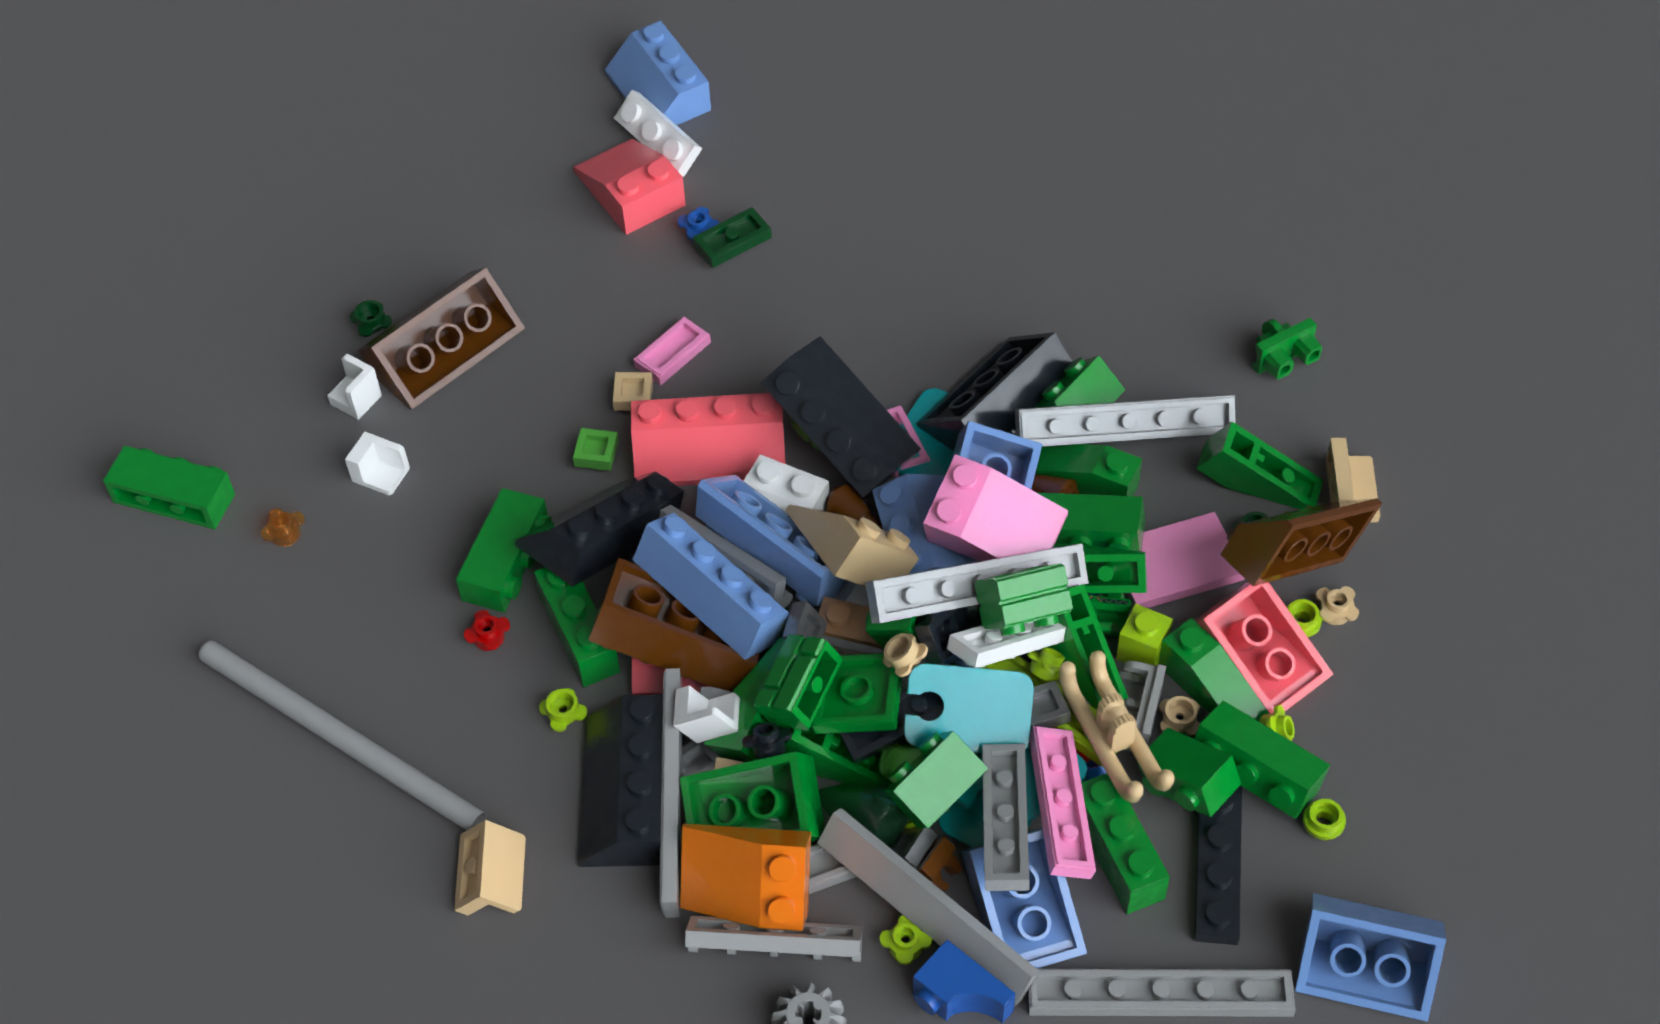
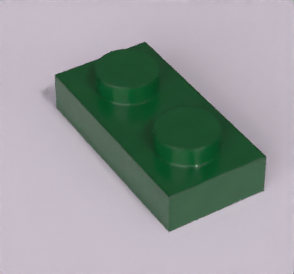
(732, 237)

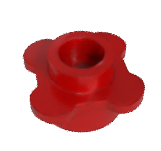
(490, 639)

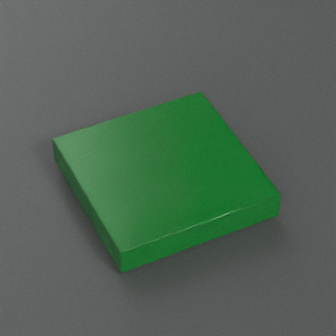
(860, 697)

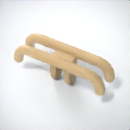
(1112, 730)

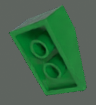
(757, 794)

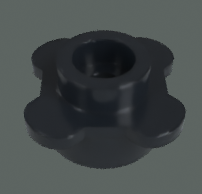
(767, 740)

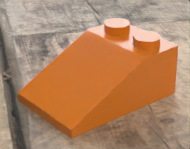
(746, 875)

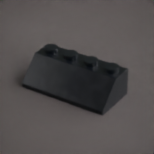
(1003, 382)
(841, 416)
(600, 528)
(622, 783)

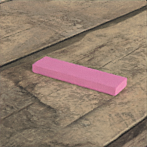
(1061, 803)

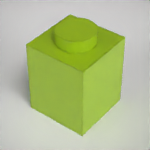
(1143, 636)

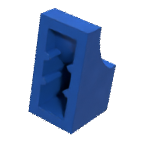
(958, 984)

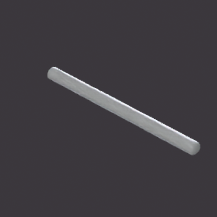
(341, 736)

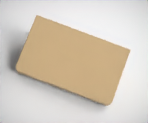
(1349, 475)
(490, 869)

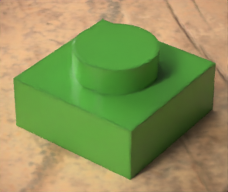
(595, 449)

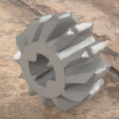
(807, 1006)

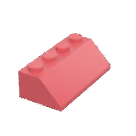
(705, 436)

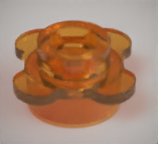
(283, 535)

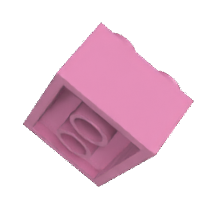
(990, 514)

